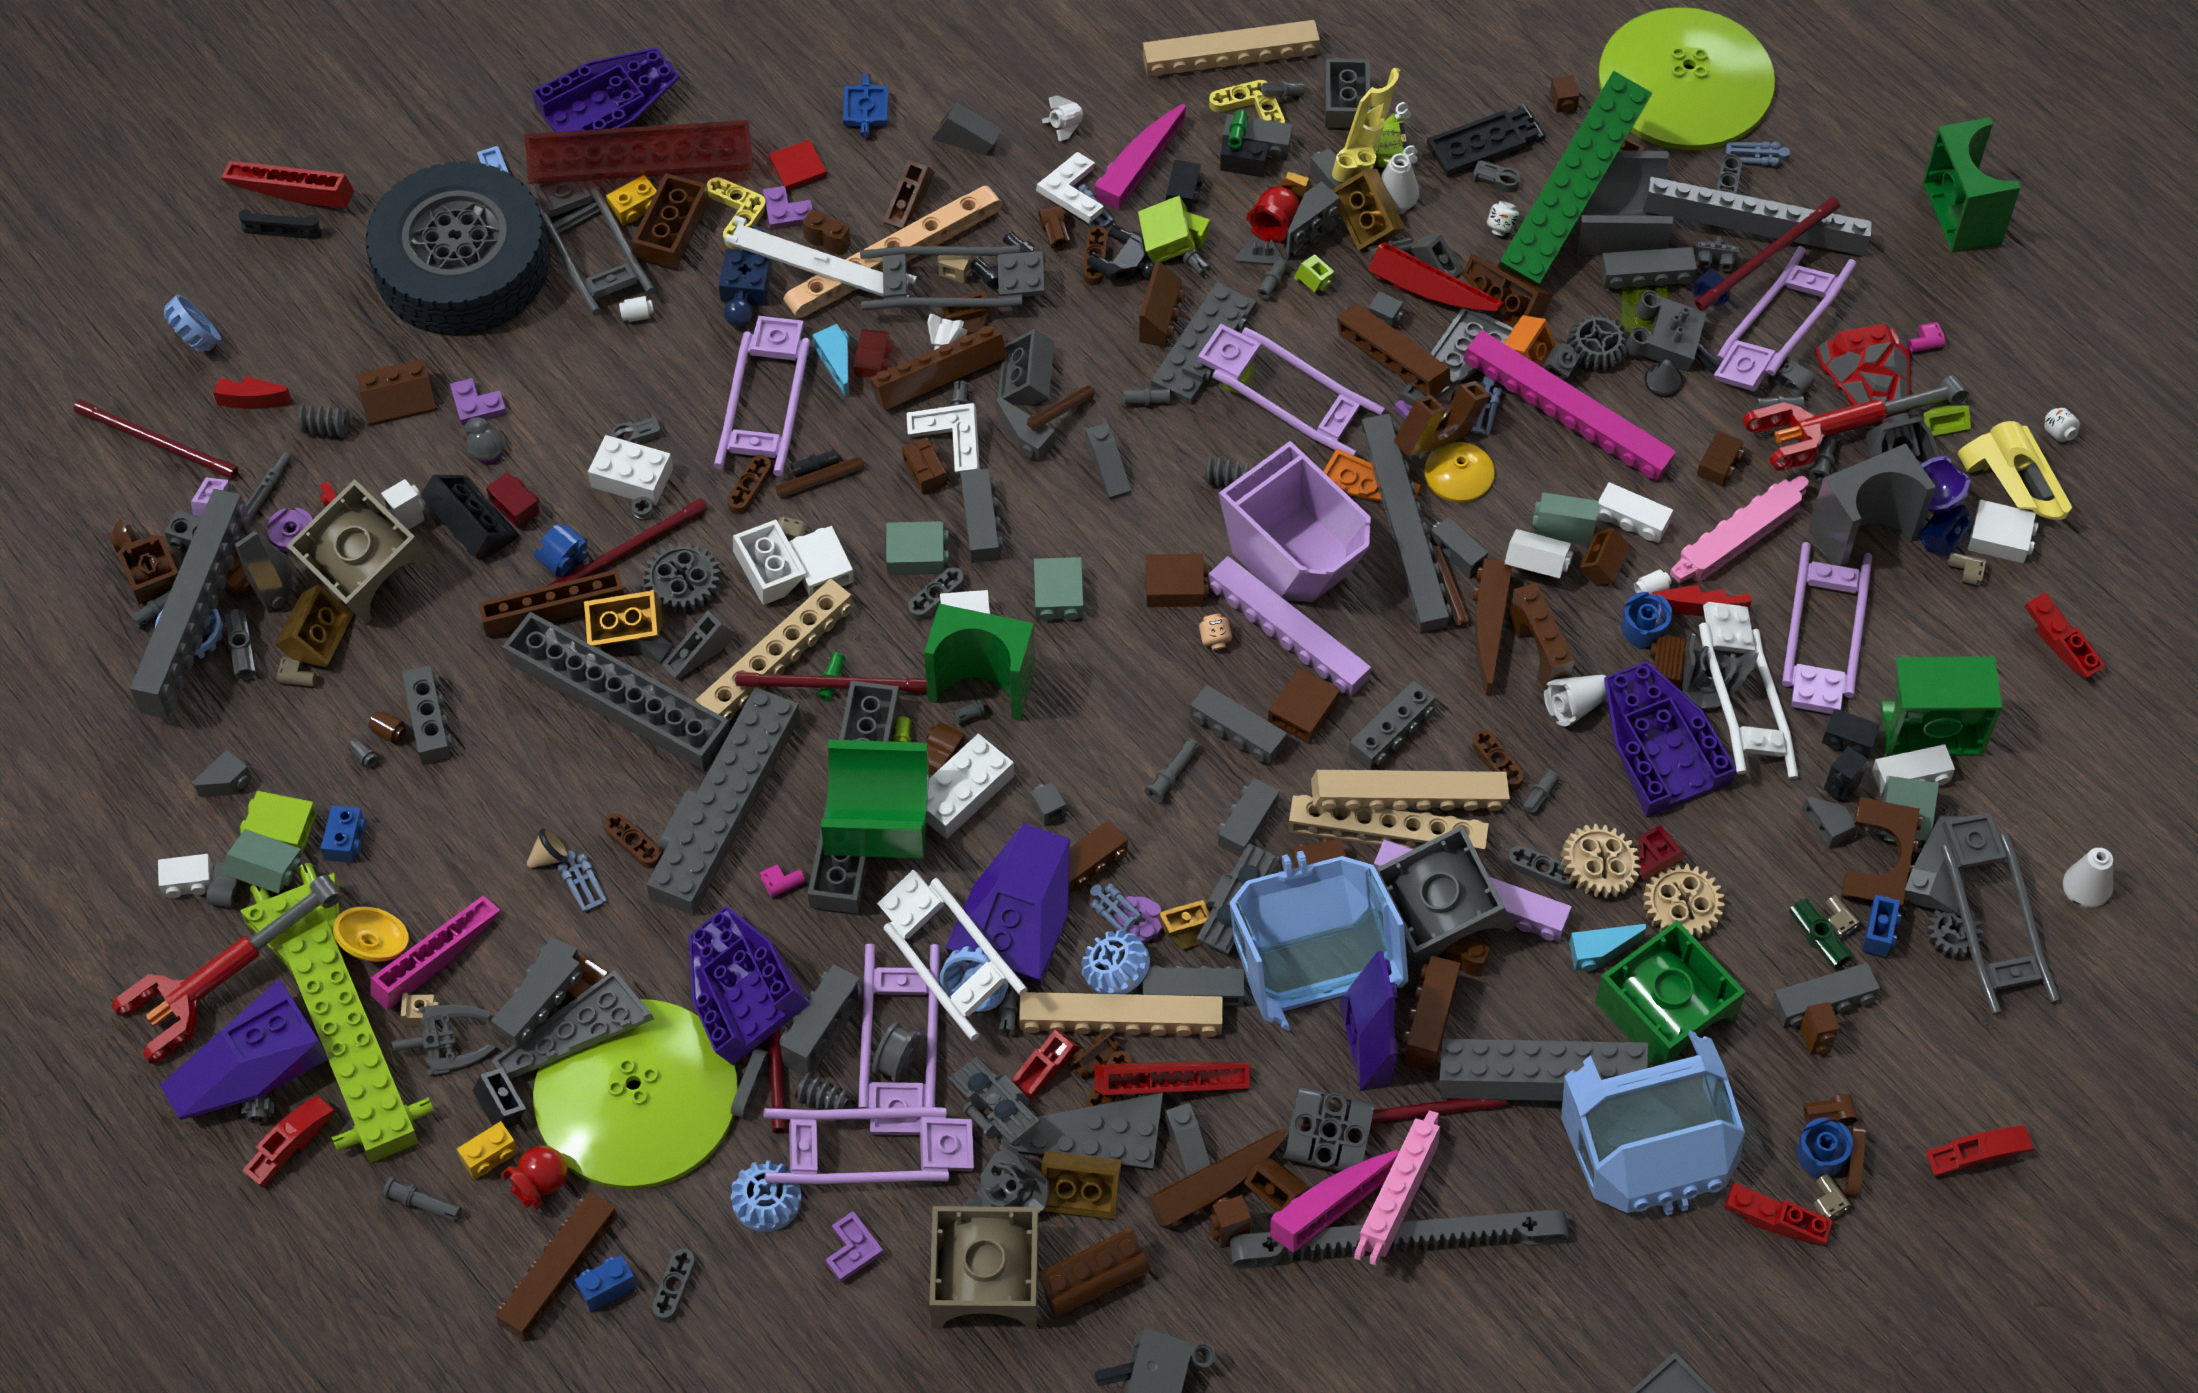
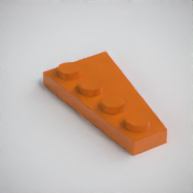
(1355, 476)

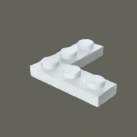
(1059, 188)
(960, 420)

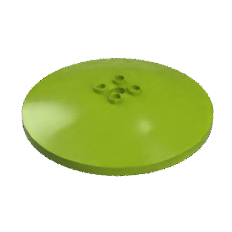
(1698, 106)
(644, 1133)

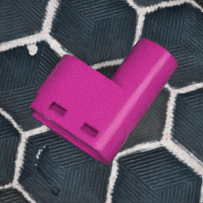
(1928, 338)
(777, 883)

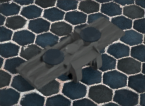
(1218, 927)
(996, 1093)

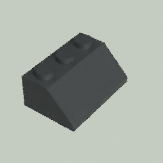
(1027, 369)

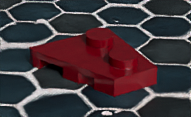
(1657, 852)

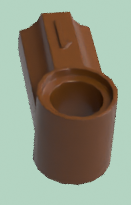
(1053, 222)
(1837, 1109)

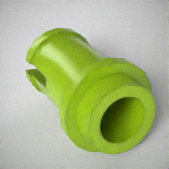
(902, 730)

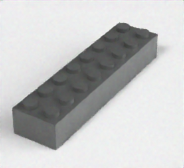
(1528, 1066)

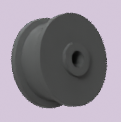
(896, 1052)

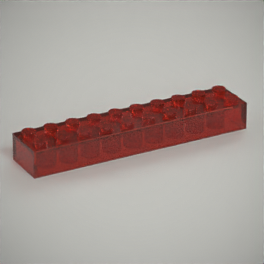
(638, 152)

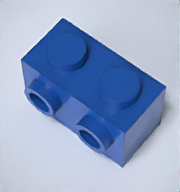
(343, 834)
(1881, 925)
(605, 1282)

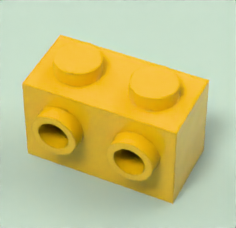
(631, 200)
(487, 1150)

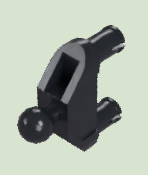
(1128, 260)
(989, 273)

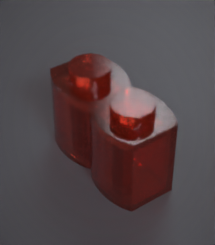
(872, 353)

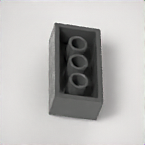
(821, 1021)

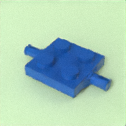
(865, 105)

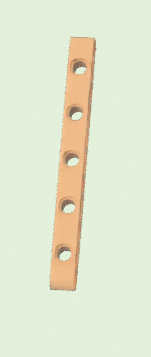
(925, 232)

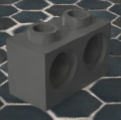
(181, 523)

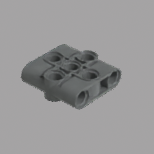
(1306, 1107)

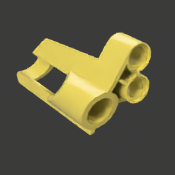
(1365, 131)
(2010, 450)

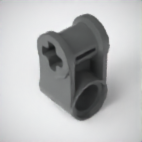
(1793, 378)

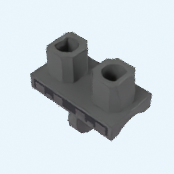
(1717, 253)

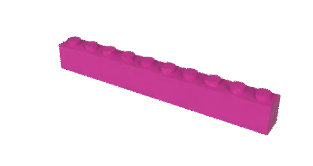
(1569, 406)

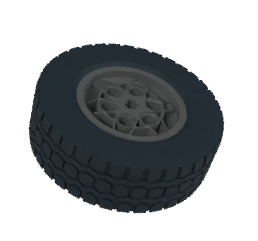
(458, 247)

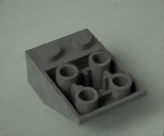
(1313, 219)

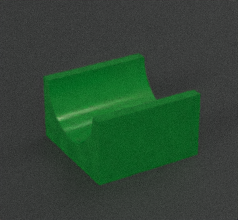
(1967, 202)
(980, 646)
(1942, 704)
(876, 799)
(1667, 991)

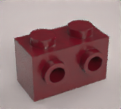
(513, 500)

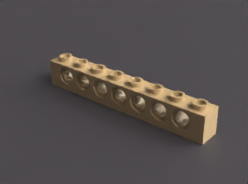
(777, 641)
(1375, 832)

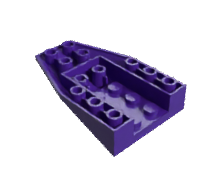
(605, 91)
(1663, 740)
(1021, 902)
(740, 985)
(1369, 1023)
(247, 1057)

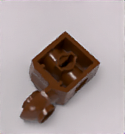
(144, 562)

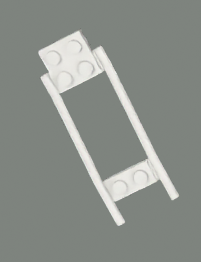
(1730, 630)
(909, 908)

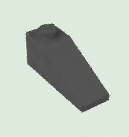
(1030, 442)
(1107, 460)
(699, 645)
(1186, 1138)

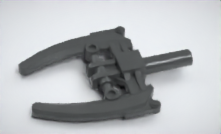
(433, 1039)

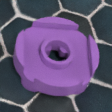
(281, 521)
(1149, 910)

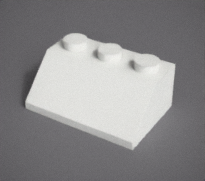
(768, 561)

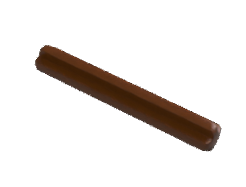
(1060, 407)
(819, 477)
(1451, 593)

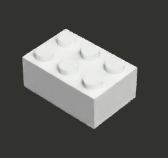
(630, 469)

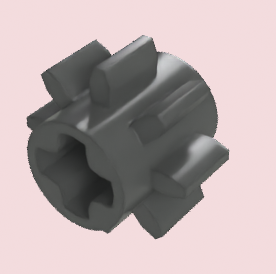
(258, 1109)

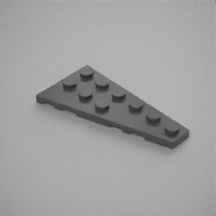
(1453, 346)
(590, 1018)
(1107, 1130)

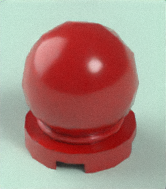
(1273, 214)
(538, 1174)

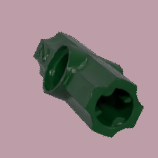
(1829, 944)

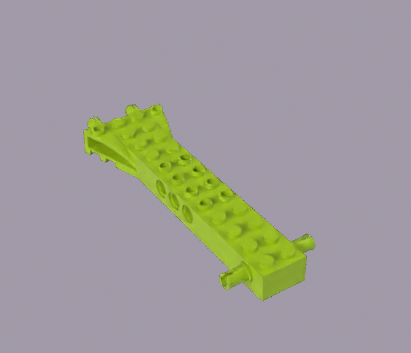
(340, 1021)

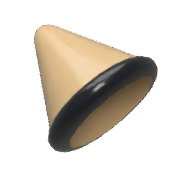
(547, 850)

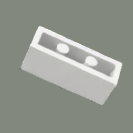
(1634, 513)
(1925, 764)

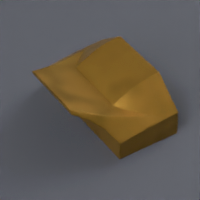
(1297, 183)
(1184, 923)

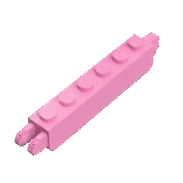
(1740, 531)
(1399, 1188)

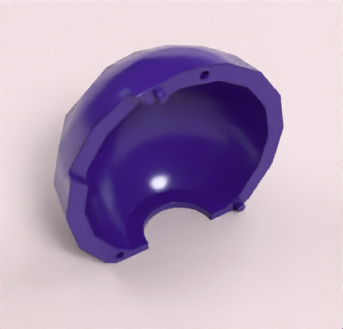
(1950, 484)

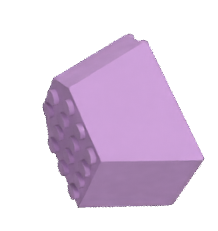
(1294, 526)

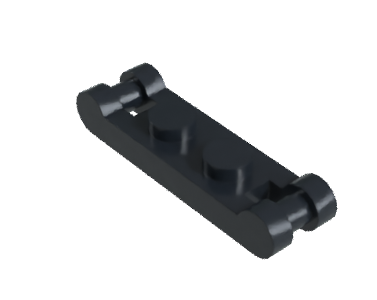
(280, 225)

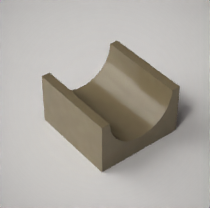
(356, 547)
(984, 1263)

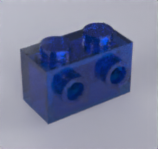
(1946, 530)

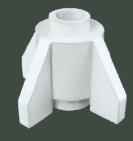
(1065, 116)
(944, 330)

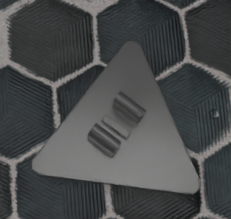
(1258, 252)

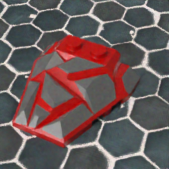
(1868, 364)

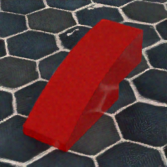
(250, 394)
(1044, 1063)

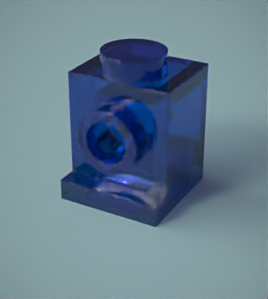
(1709, 281)

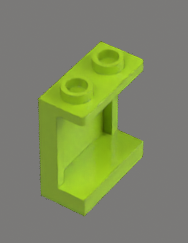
(1166, 230)
(280, 818)

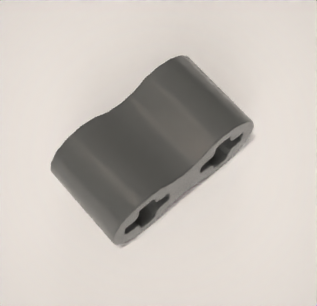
(223, 888)

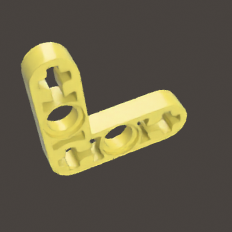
(1256, 99)
(743, 205)

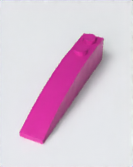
(1137, 158)
(431, 953)
(1329, 1201)

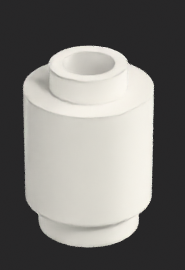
(636, 309)
(1653, 582)

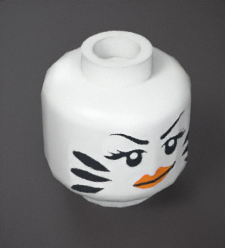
(1503, 218)
(2061, 424)

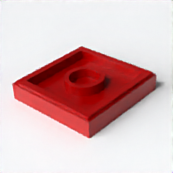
(797, 165)

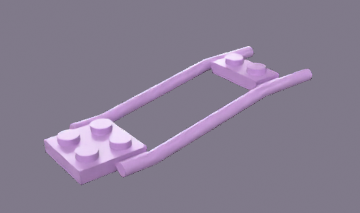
(771, 339)
(1231, 354)
(1746, 363)
(1814, 686)
(894, 1095)
(943, 1145)

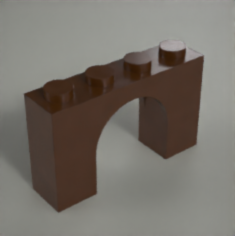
(1432, 425)
(1532, 616)
(1901, 825)

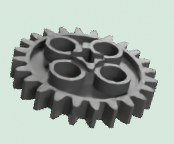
(699, 566)

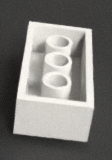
(966, 784)

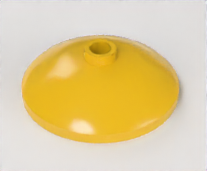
(1459, 481)
(370, 934)

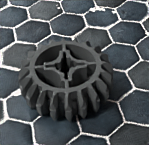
(1599, 338)

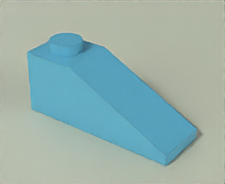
(832, 348)
(1597, 947)

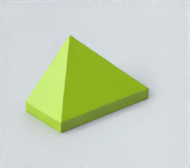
(1947, 419)

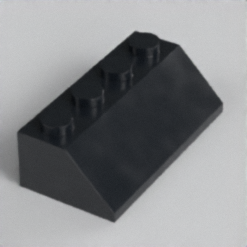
(468, 514)

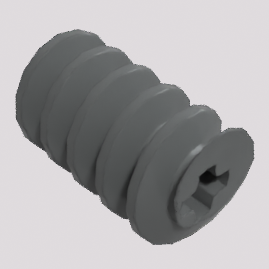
(323, 422)
(1224, 472)
(821, 1096)

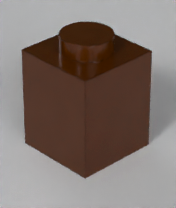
(1564, 93)

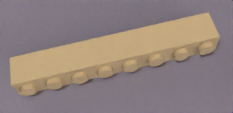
(1231, 48)
(1409, 789)
(1121, 1013)

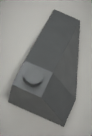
(266, 570)
(1930, 878)

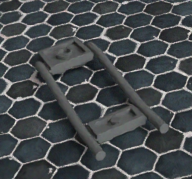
(565, 196)
(1018, 276)
(1974, 843)

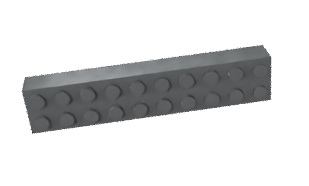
(190, 604)
(617, 690)
(868, 716)
(723, 801)

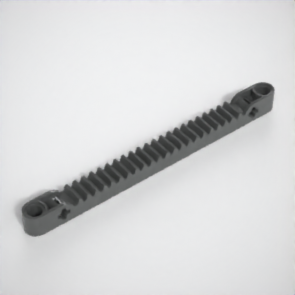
(1545, 1229)

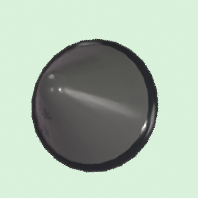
(1663, 379)

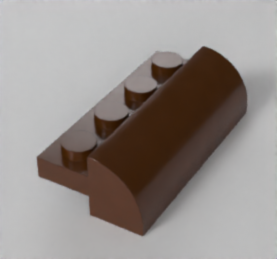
(1093, 1272)

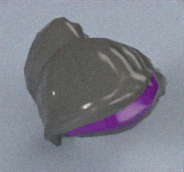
(483, 440)

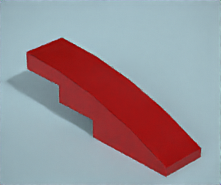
(1690, 599)

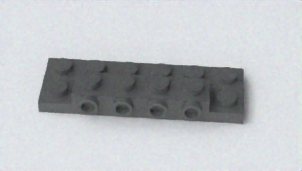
(1181, 369)

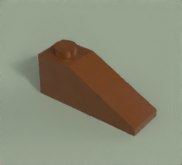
(908, 193)

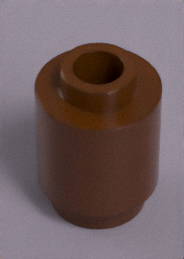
(387, 726)

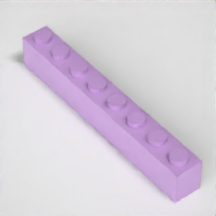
(1289, 626)
(1526, 909)

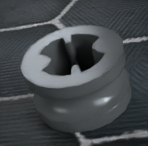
(646, 513)

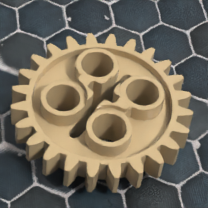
(1619, 859)
(1702, 895)

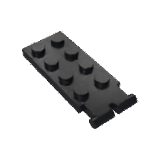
(1484, 139)

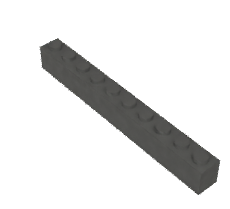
(1753, 215)
(1405, 524)

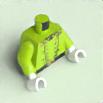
(1394, 139)

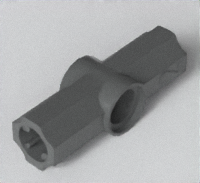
(241, 655)

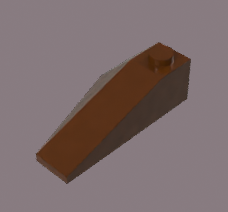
(1518, 294)

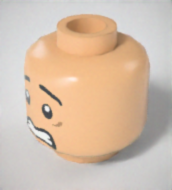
(1215, 631)

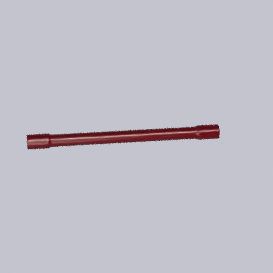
(1715, 293)
(217, 465)
(687, 513)
(750, 679)
(1420, 1110)
(779, 1126)

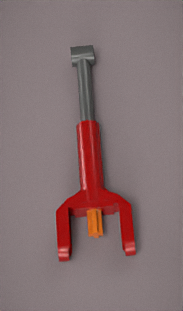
(1811, 429)
(183, 995)

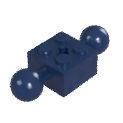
(744, 282)

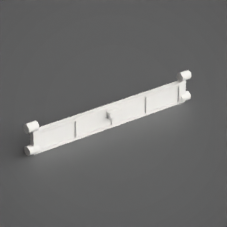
(808, 258)

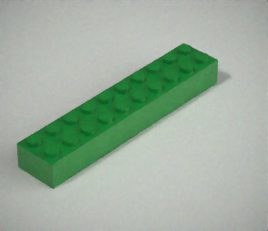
(1575, 178)

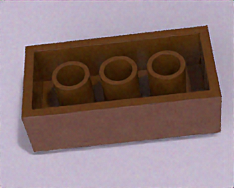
(670, 221)
(1430, 1013)

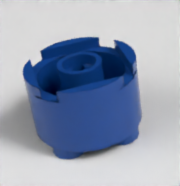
(561, 550)
(1645, 619)
(1824, 1147)

